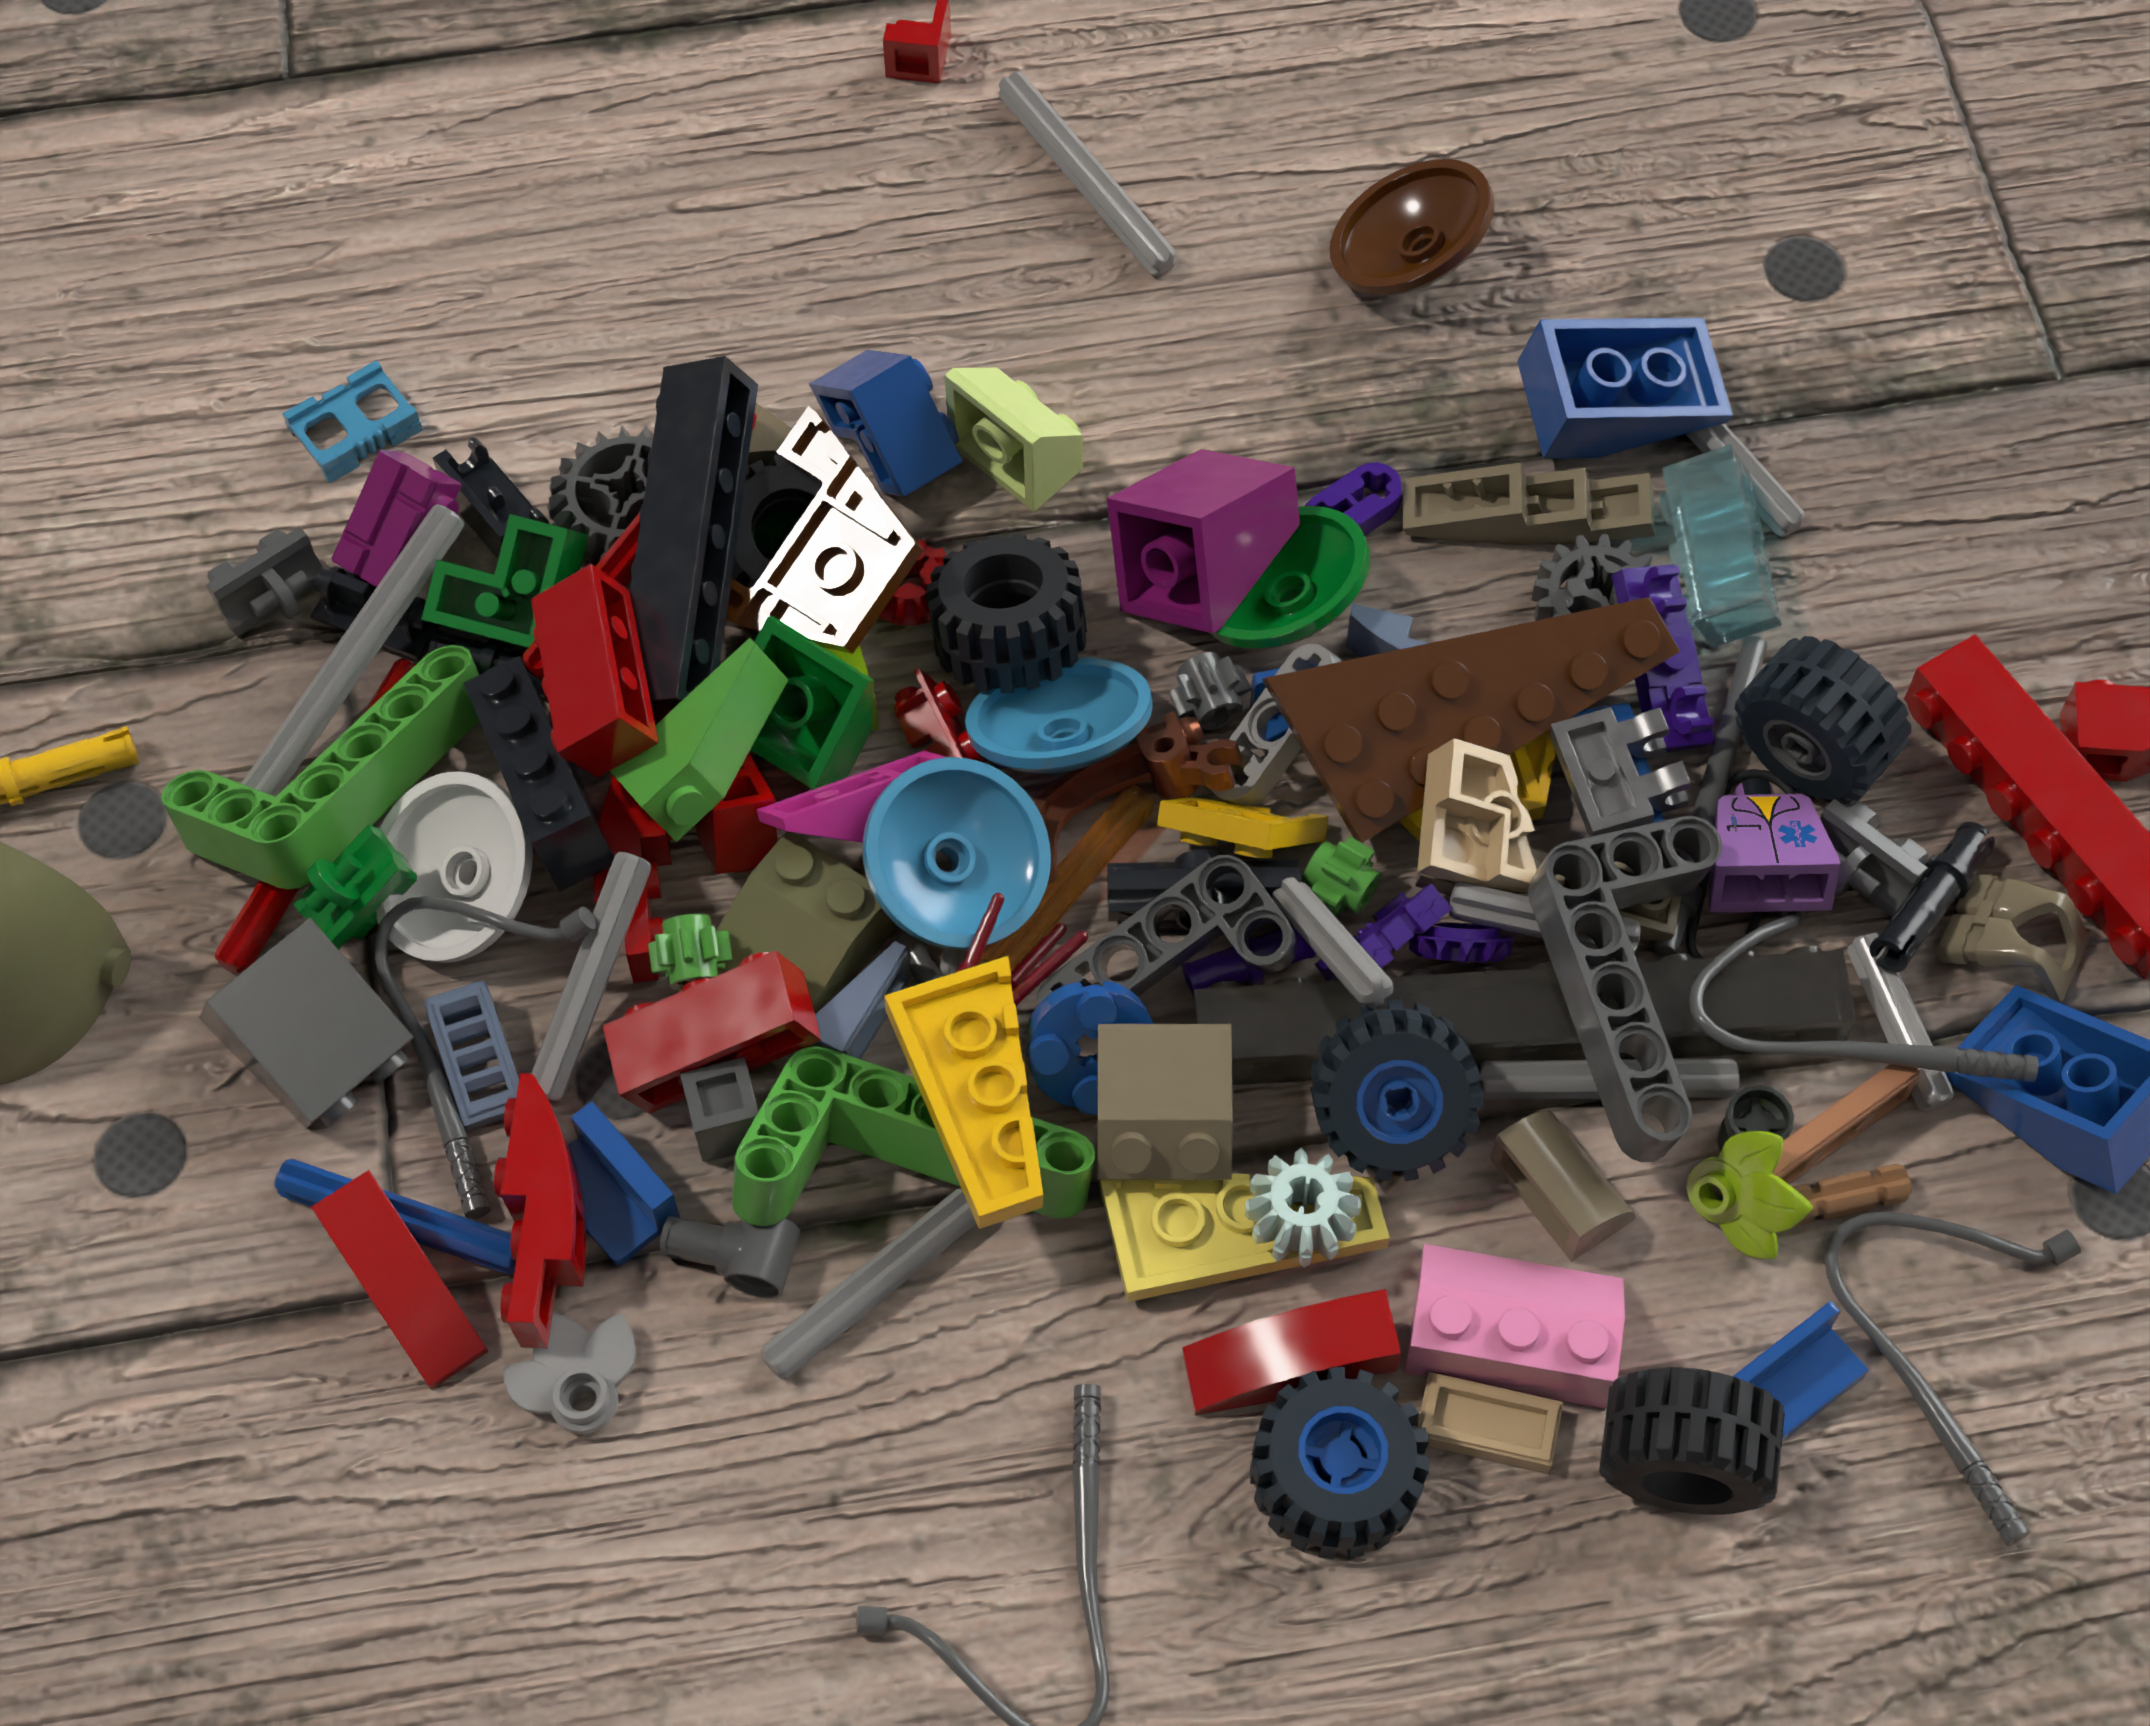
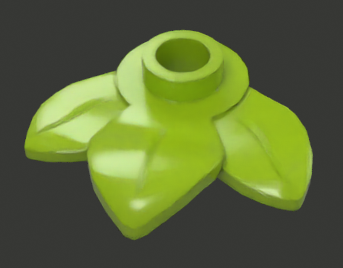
(1753, 1198)

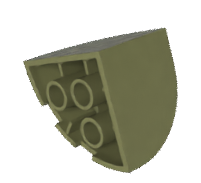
(55, 963)

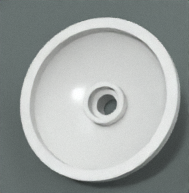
(446, 834)

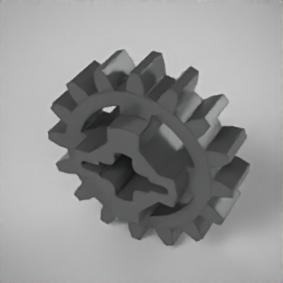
(1592, 581)

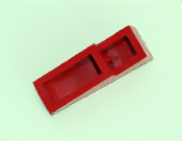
(399, 1279)
(1263, 1356)

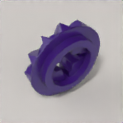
(1461, 943)

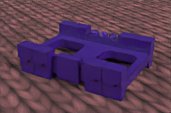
(1396, 925)

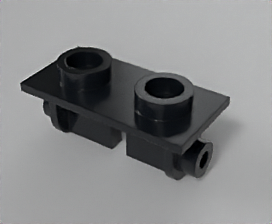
(346, 595)

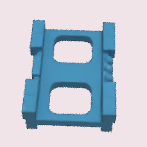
(361, 432)

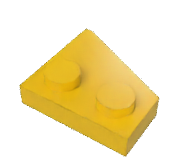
(1247, 826)

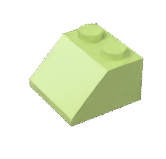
(1012, 434)

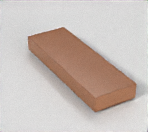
(1845, 1120)

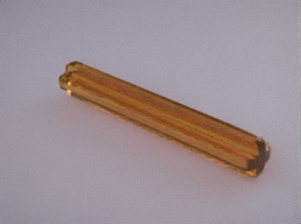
(1077, 873)

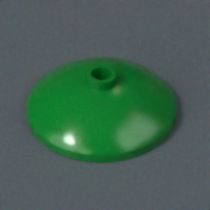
(1304, 584)

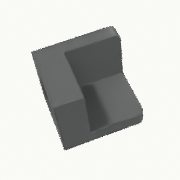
(720, 1106)

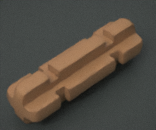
(1856, 1192)

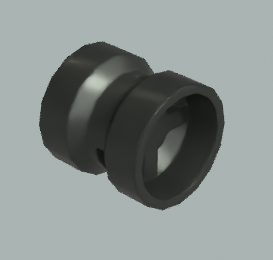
(1756, 1110)

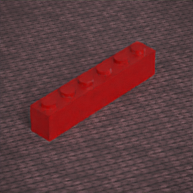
(2041, 789)

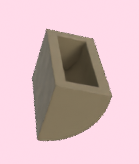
(1559, 1183)

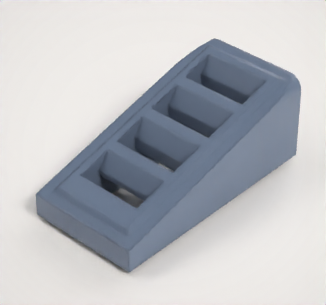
(858, 1010)
(461, 1017)

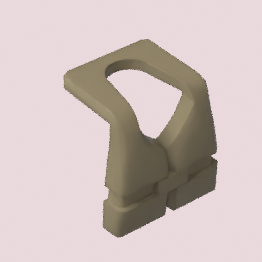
(1989, 934)

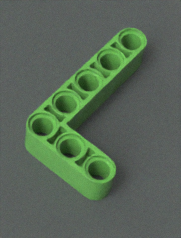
(339, 790)
(877, 1113)

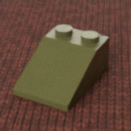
(809, 913)

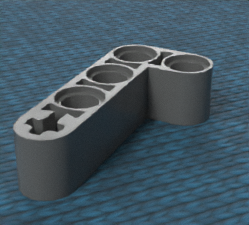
(1208, 923)

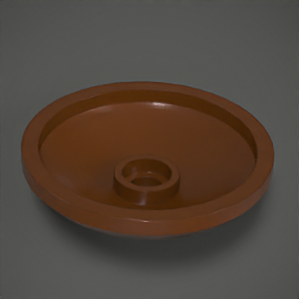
(1412, 227)

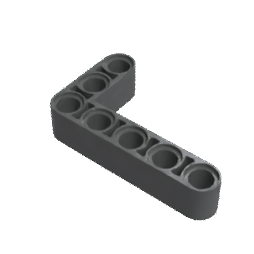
(1614, 968)

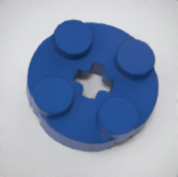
(1059, 1025)

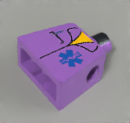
(1771, 853)

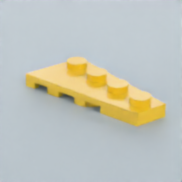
(972, 1077)

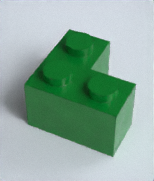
(500, 603)

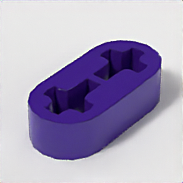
(1348, 492)

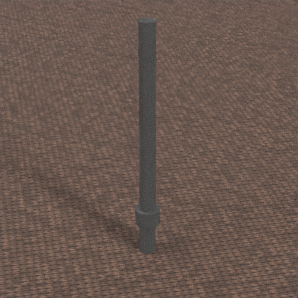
(1717, 774)

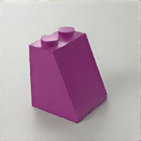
(1200, 536)

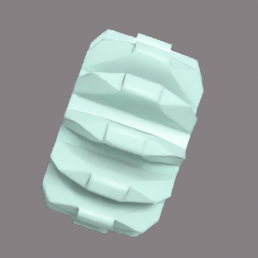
(1295, 1229)

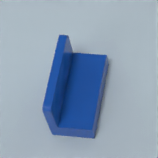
(620, 1191)
(1806, 1369)

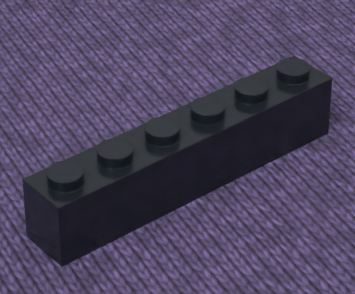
(690, 524)

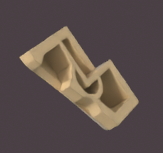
(1474, 820)

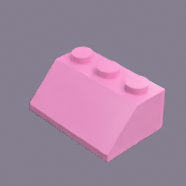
(1517, 1325)

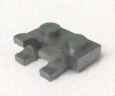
(1603, 775)

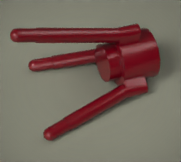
(1021, 980)

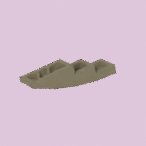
(1519, 508)

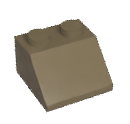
(1165, 1101)

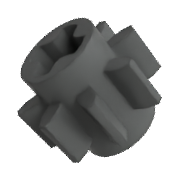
(1210, 690)

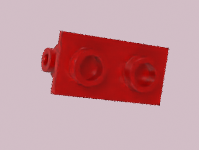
(932, 714)

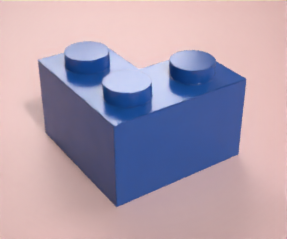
(891, 415)

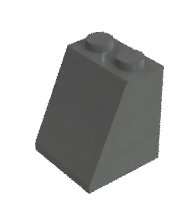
(307, 1026)

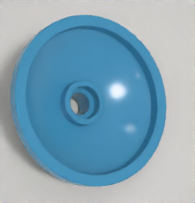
(1063, 722)
(984, 829)

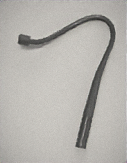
(1917, 1056)
(448, 1119)
(1960, 1449)
(1086, 1478)

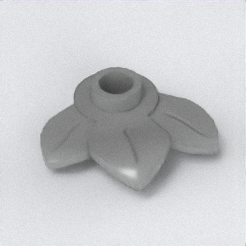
(575, 1366)

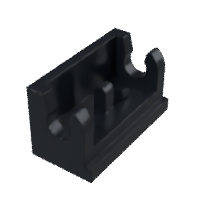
(486, 494)

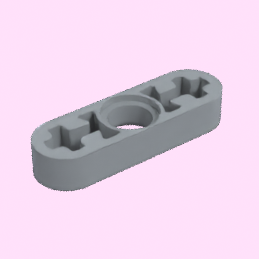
(1251, 732)

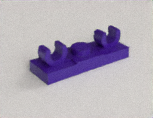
(1677, 681)

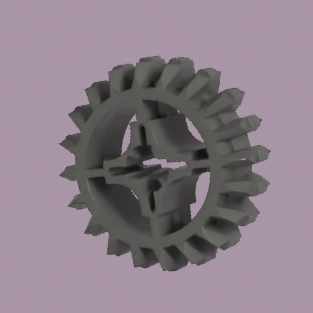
(602, 483)

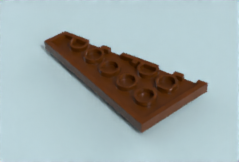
(1382, 714)

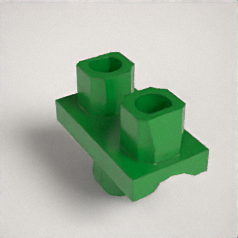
(355, 886)

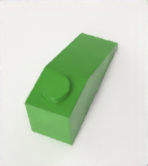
(704, 741)

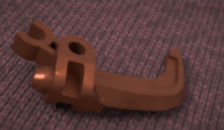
(1161, 752)

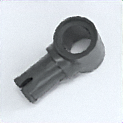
(747, 1254)

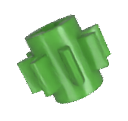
(1343, 875)
(689, 949)

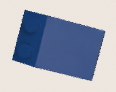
(1620, 383)
(2089, 1091)

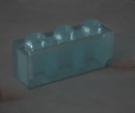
(1719, 546)

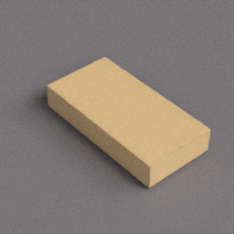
(1490, 1422)

